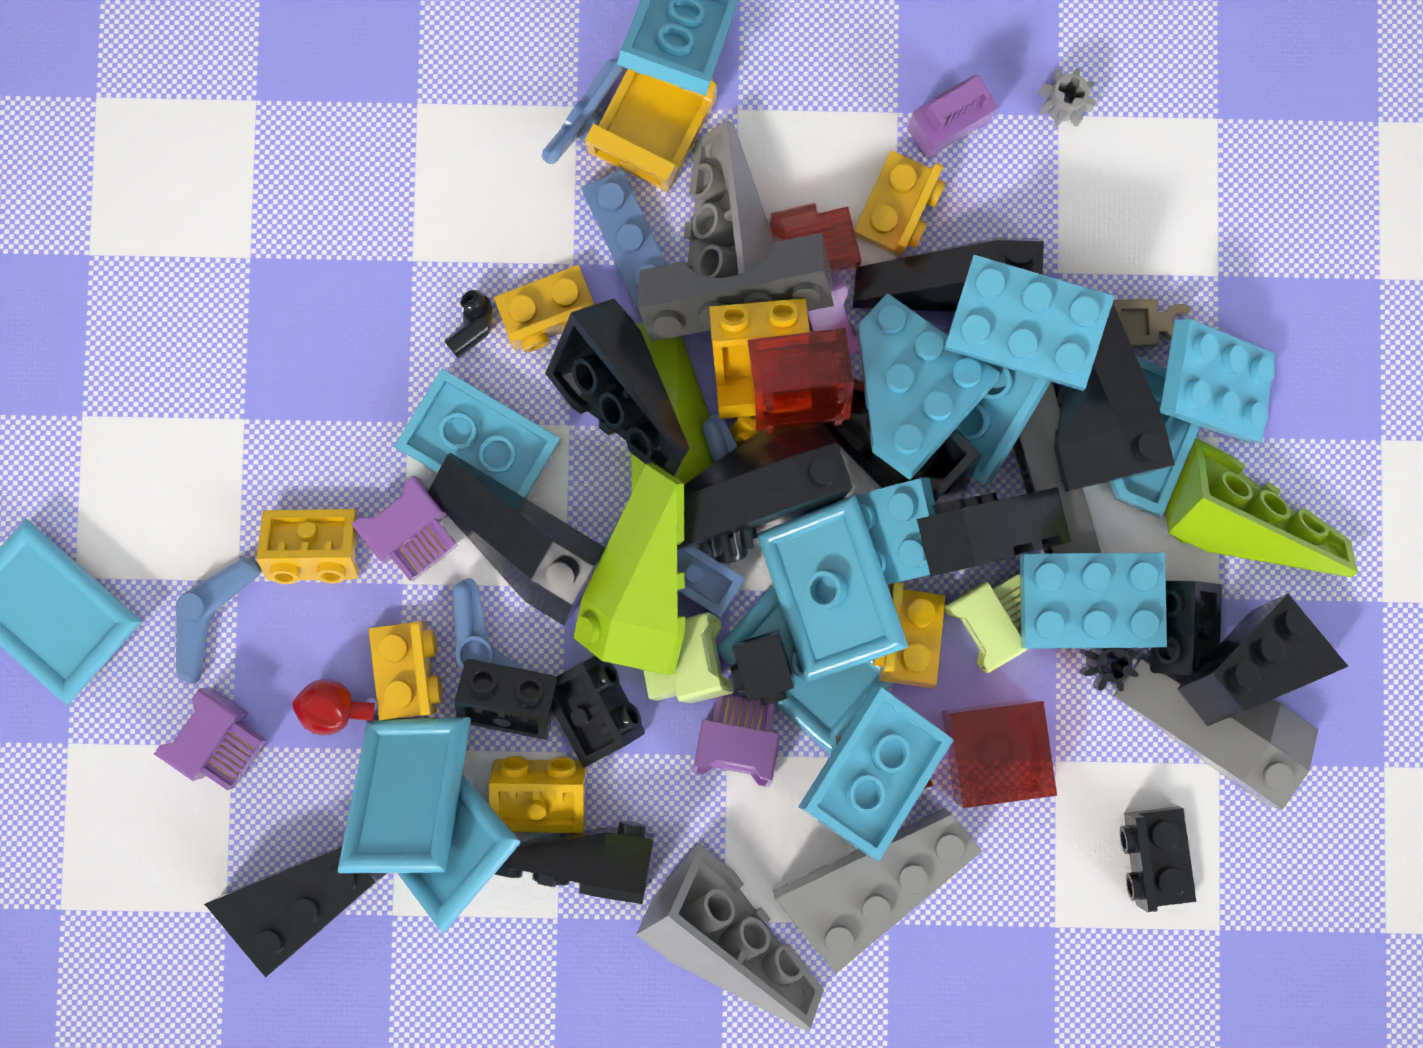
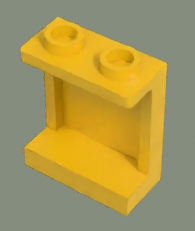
(650, 127)
(729, 333)

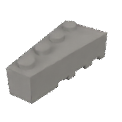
(860, 899)

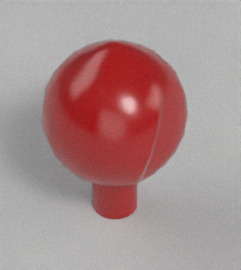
(327, 706)

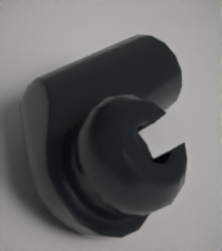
(476, 323)

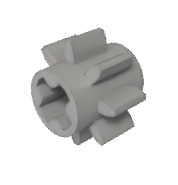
(1077, 89)

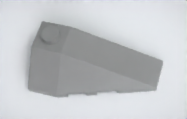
(728, 217)
(1258, 750)
(717, 934)

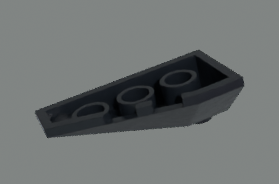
(937, 277)
(765, 482)

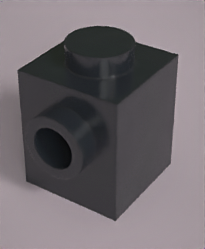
(762, 668)

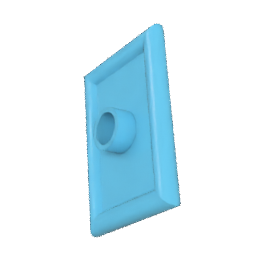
(832, 589)
(56, 614)
(818, 707)
(405, 796)
(477, 851)

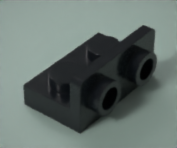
(1191, 627)
(506, 698)
(595, 710)
(1158, 858)

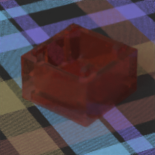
(800, 379)
(999, 753)

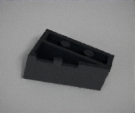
(990, 529)
(1260, 660)
(288, 907)

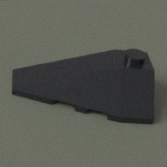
(610, 373)
(1112, 424)
(947, 468)
(528, 546)
(602, 860)

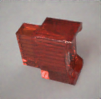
(833, 224)

